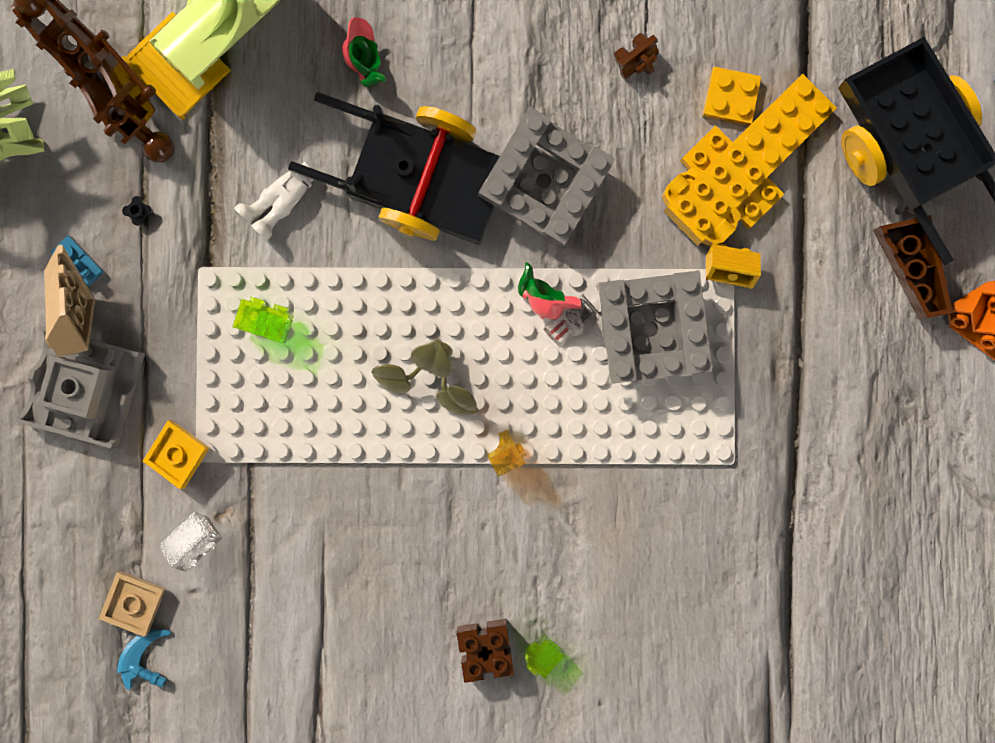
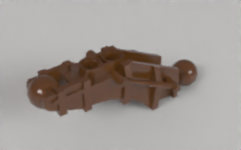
(128, 106)

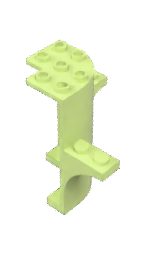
(205, 33)

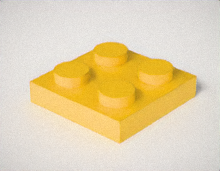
(731, 96)
(176, 454)

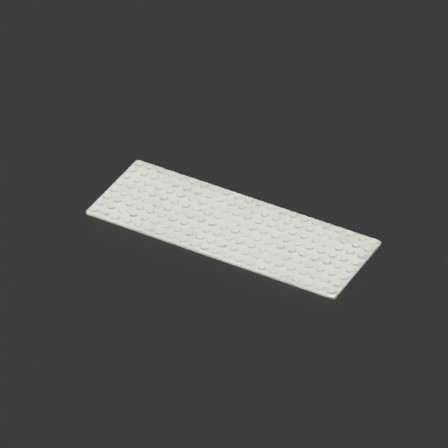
(324, 406)

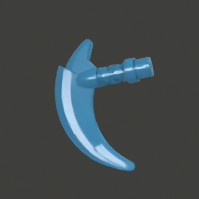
(131, 656)

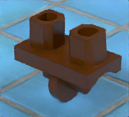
(638, 59)

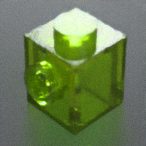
(543, 656)

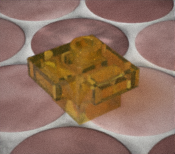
(506, 455)

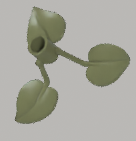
(435, 359)

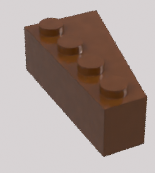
(916, 267)

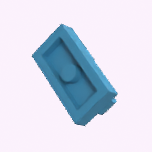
(82, 260)

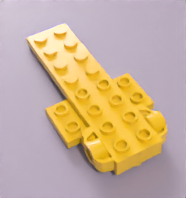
(730, 178)

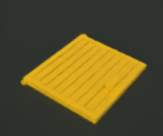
(171, 84)

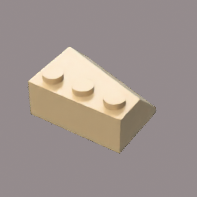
(67, 306)

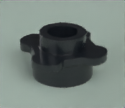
(143, 214)

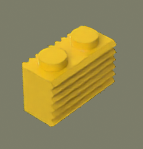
(733, 265)

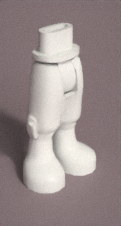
(282, 196)

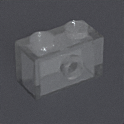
(190, 542)

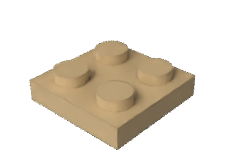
(132, 603)

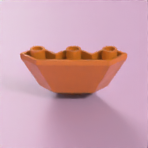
(975, 318)

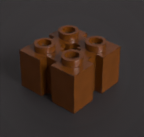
(475, 663)

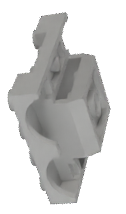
(560, 206)
(681, 326)
(101, 398)

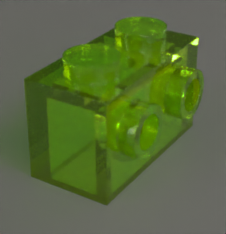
(262, 320)

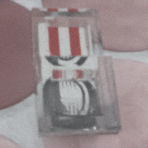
(570, 321)

